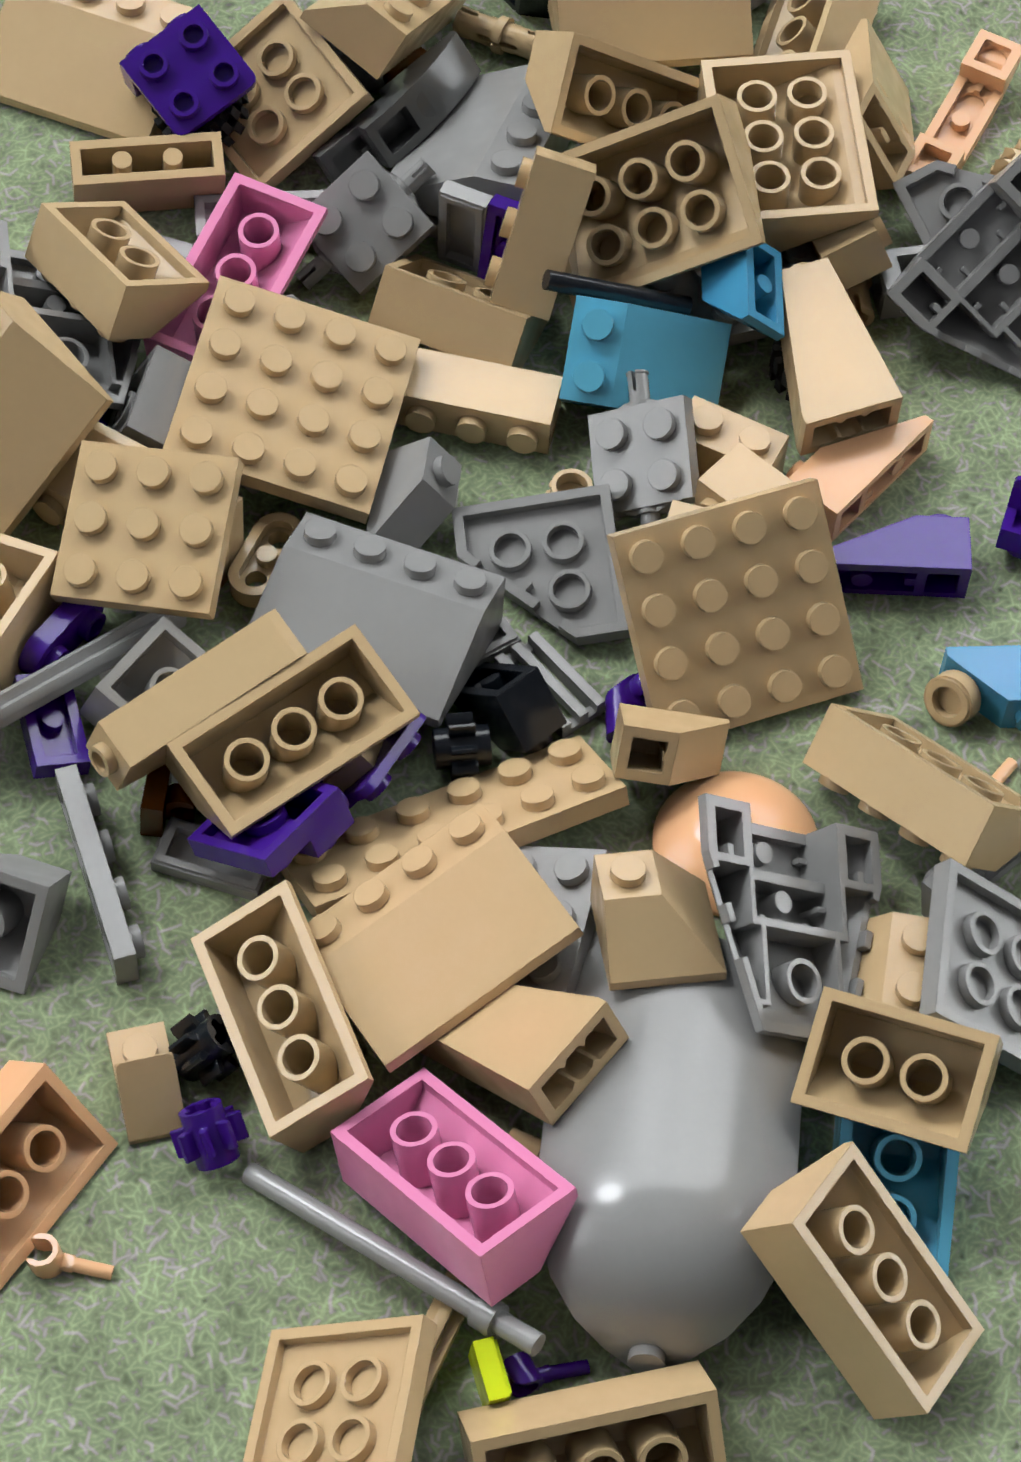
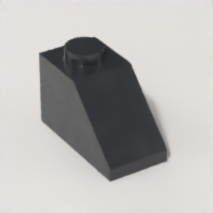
(513, 704)

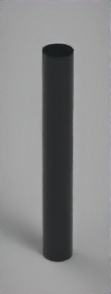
(608, 290)

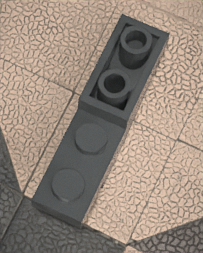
(407, 110)

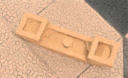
(970, 102)

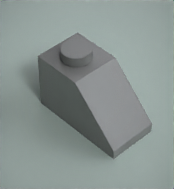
(414, 492)

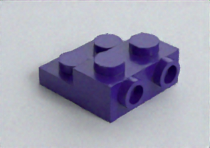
(302, 826)

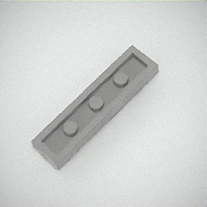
(107, 894)

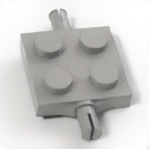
(368, 223)
(645, 452)

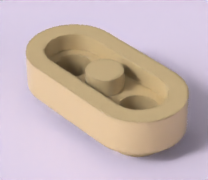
(258, 557)

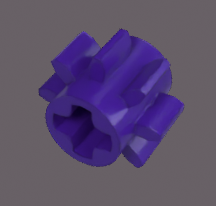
(209, 1134)

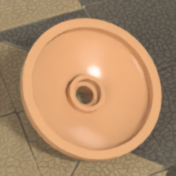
(678, 826)

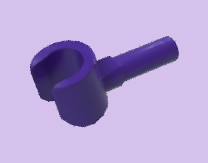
(527, 1378)

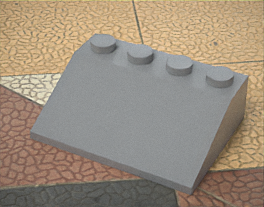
(483, 140)
(413, 606)

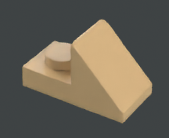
(146, 1081)

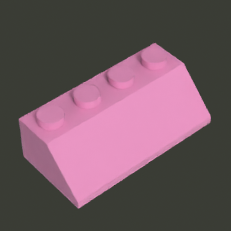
(250, 237)
(455, 1184)

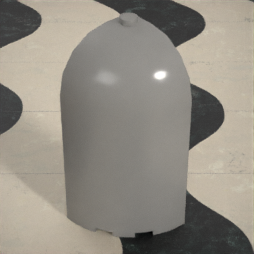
(670, 1167)

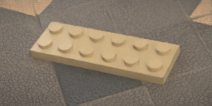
(524, 794)

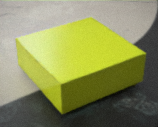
(489, 1371)

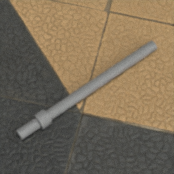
(480, 1315)

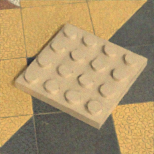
(294, 396)
(738, 607)

